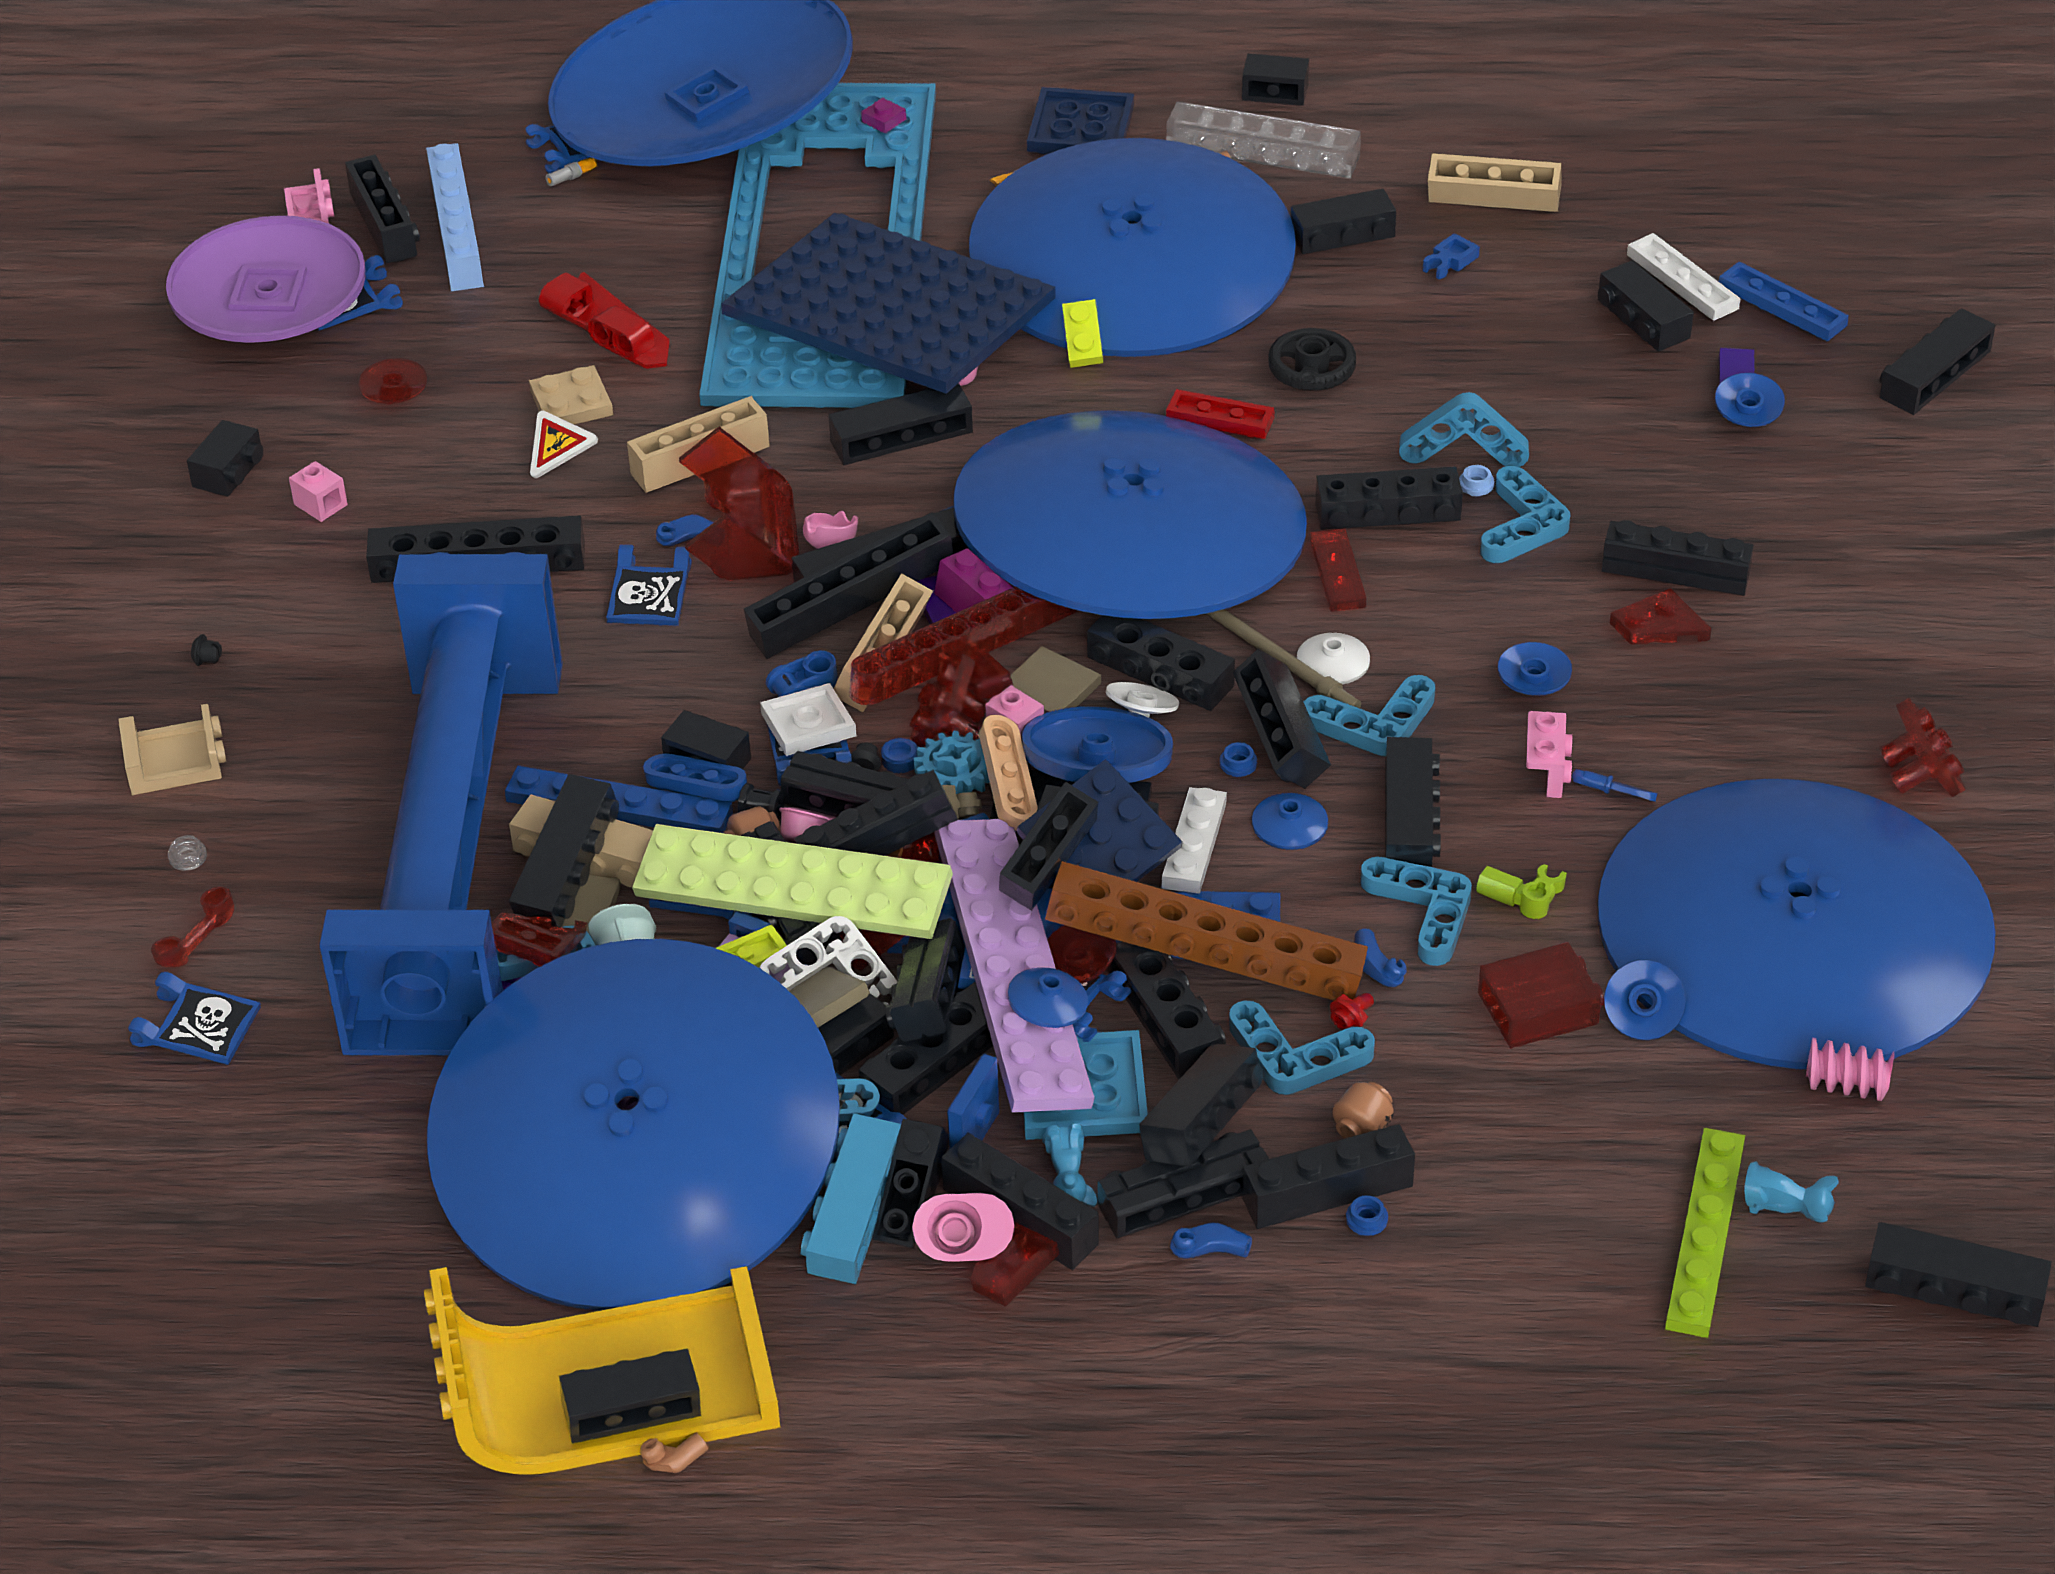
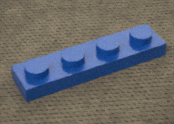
(1784, 301)

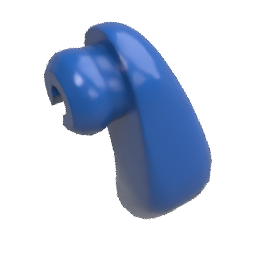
(681, 529)
(1378, 966)
(1209, 1239)

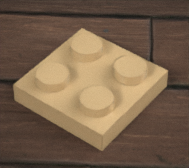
(572, 395)

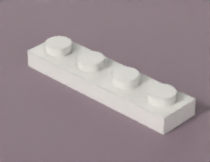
(1683, 276)
(1198, 833)

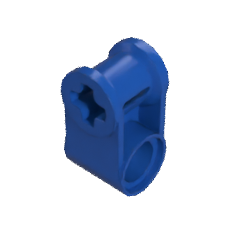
(804, 673)

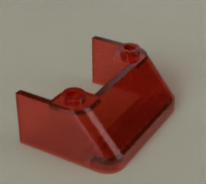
(758, 507)

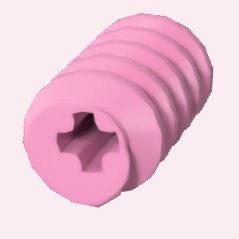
(1849, 1069)

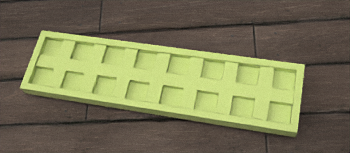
(793, 880)

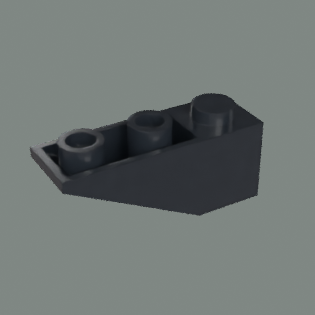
(910, 1181)

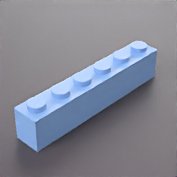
(454, 217)

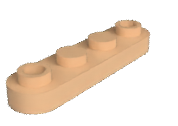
(1007, 770)

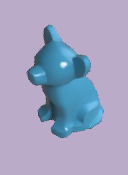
(1065, 1149)
(1779, 1193)

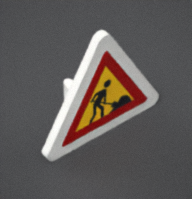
(557, 443)

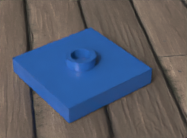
(976, 1102)

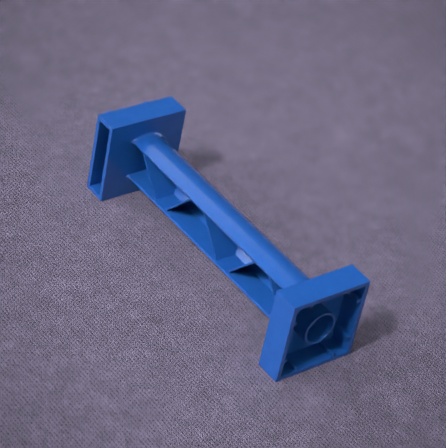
(423, 962)

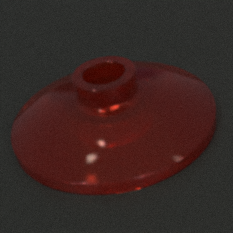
(392, 381)
(1081, 952)

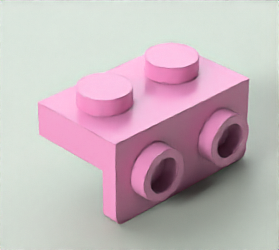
(310, 200)
(1548, 748)

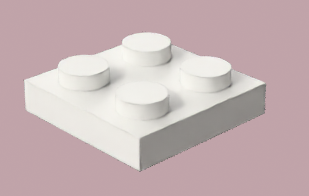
(808, 719)

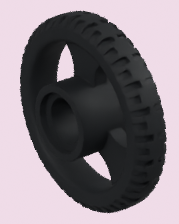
(1312, 353)

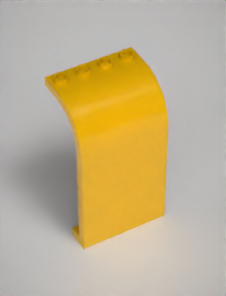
(509, 1387)

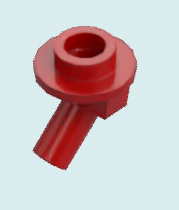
(1350, 1013)

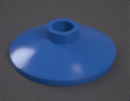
(1749, 399)
(1534, 668)
(1290, 821)
(1648, 979)
(1047, 997)

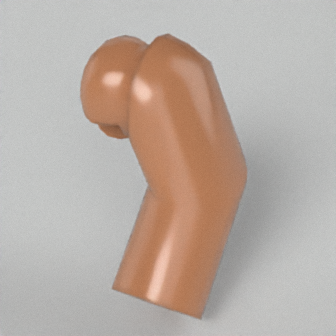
(672, 1459)

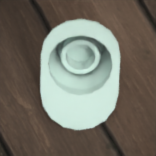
(621, 924)

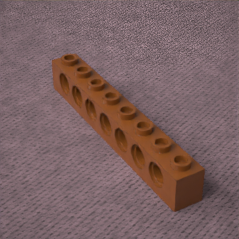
(1206, 932)

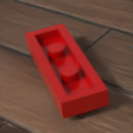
(1222, 413)

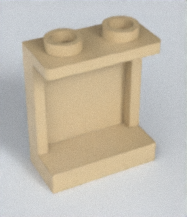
(172, 754)

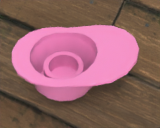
(797, 820)
(963, 1227)

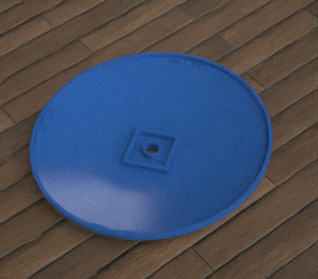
(698, 78)
(1191, 271)
(1129, 514)
(1871, 958)
(649, 1198)

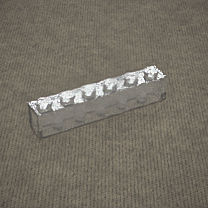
(1267, 139)

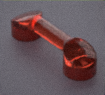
(218, 910)

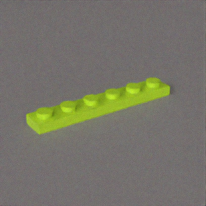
(1705, 1233)

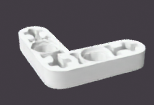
(839, 954)

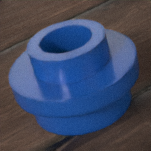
(1238, 760)
(1367, 1216)

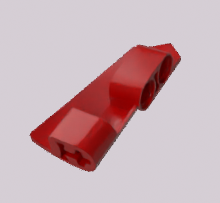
(606, 319)

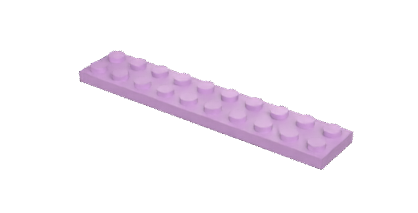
(1002, 938)

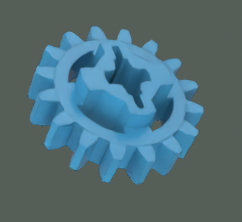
(955, 762)

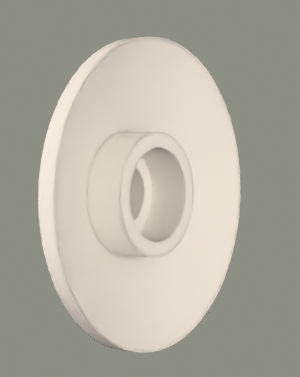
(1335, 656)
(1142, 698)

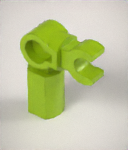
(1531, 897)

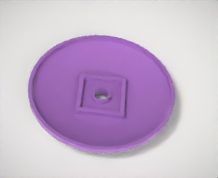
(225, 276)

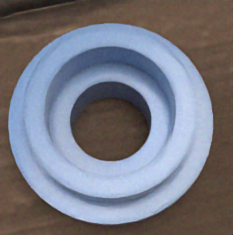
(1476, 480)

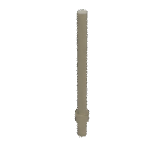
(1325, 686)

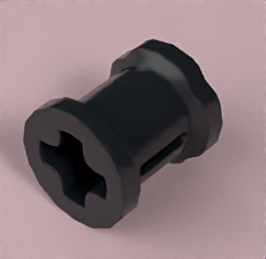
(752, 797)

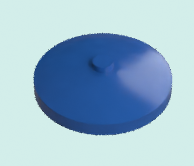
(1077, 739)

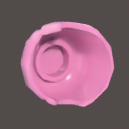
(825, 529)

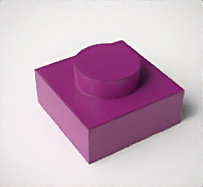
(883, 115)

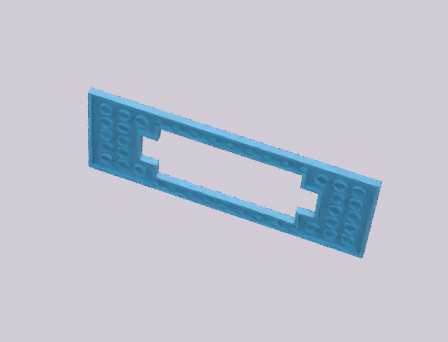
(769, 366)

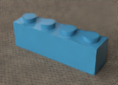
(852, 1199)

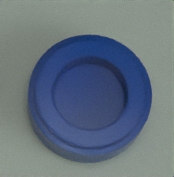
(899, 755)

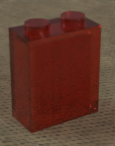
(1540, 994)

